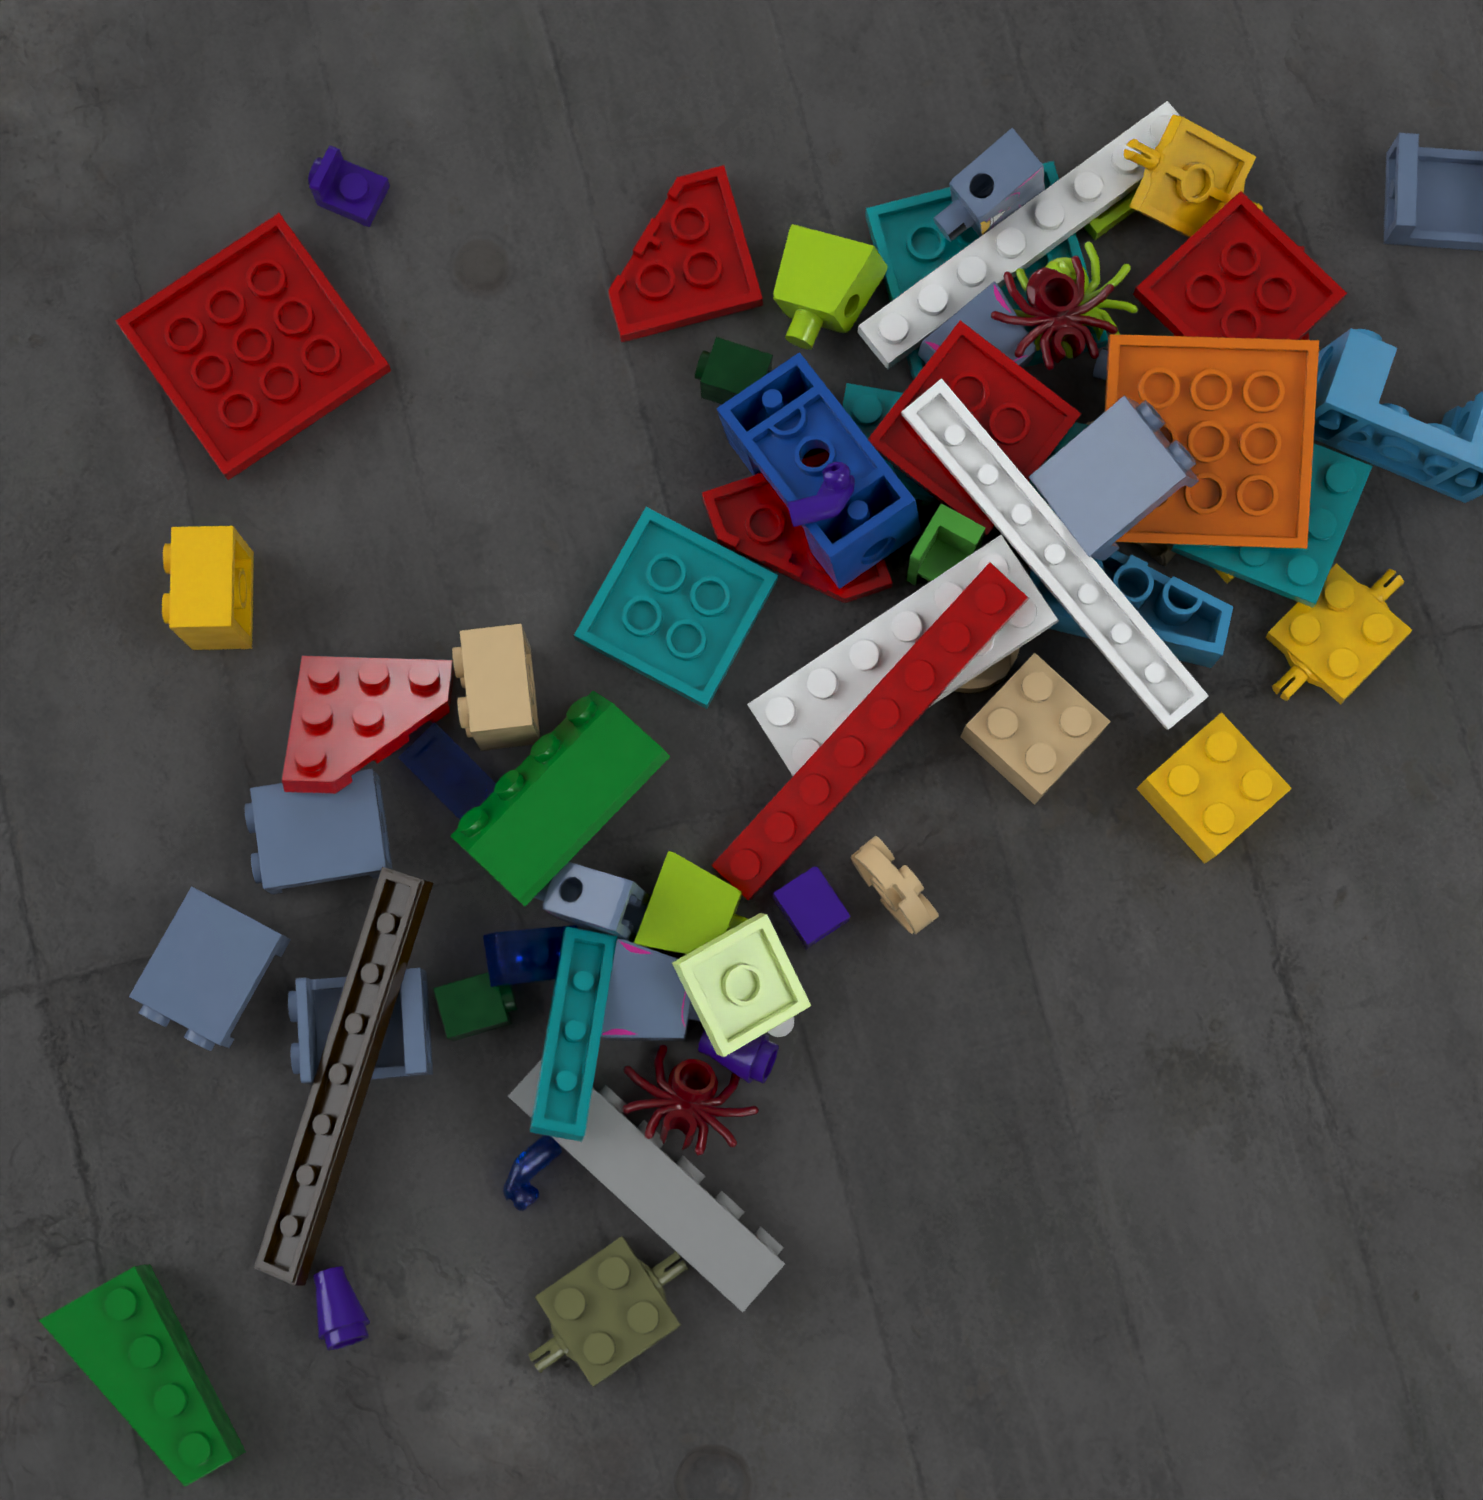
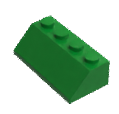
(559, 796)

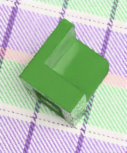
(944, 544)

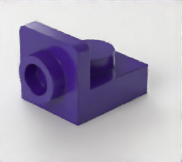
(346, 187)

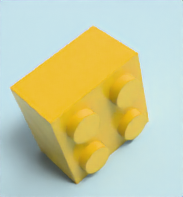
(209, 587)
(1213, 788)

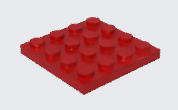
(253, 346)

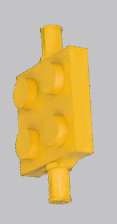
(1188, 175)
(1339, 637)

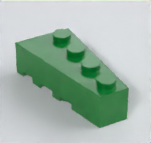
(148, 1370)

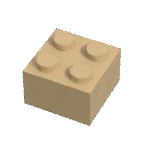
(498, 685)
(1034, 728)

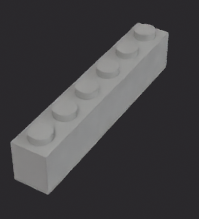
(668, 1196)

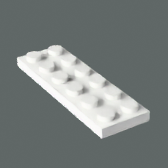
(822, 694)

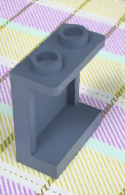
(1433, 196)
(1114, 475)
(318, 834)
(206, 969)
(407, 1041)

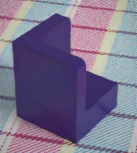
(811, 907)

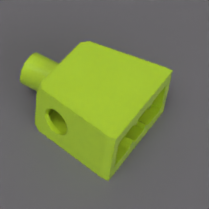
(824, 282)
(687, 909)

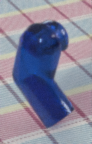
(525, 1167)

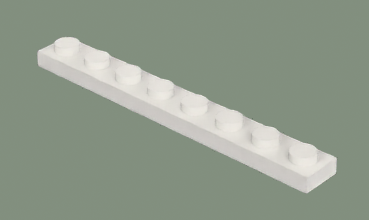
(1012, 243)
(1054, 554)

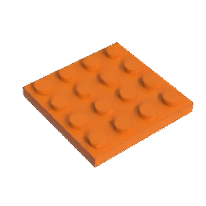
(1245, 421)

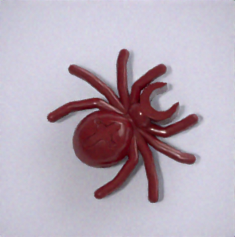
(1056, 311)
(686, 1101)

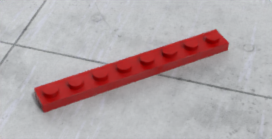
(870, 731)

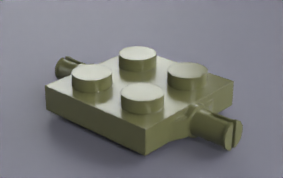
(608, 1311)

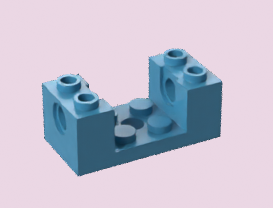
(1353, 421)

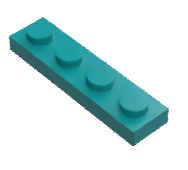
(573, 1034)

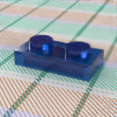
(447, 771)
(523, 955)

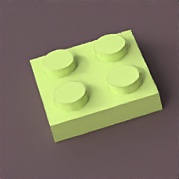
(741, 984)

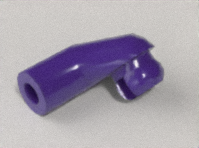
(830, 498)

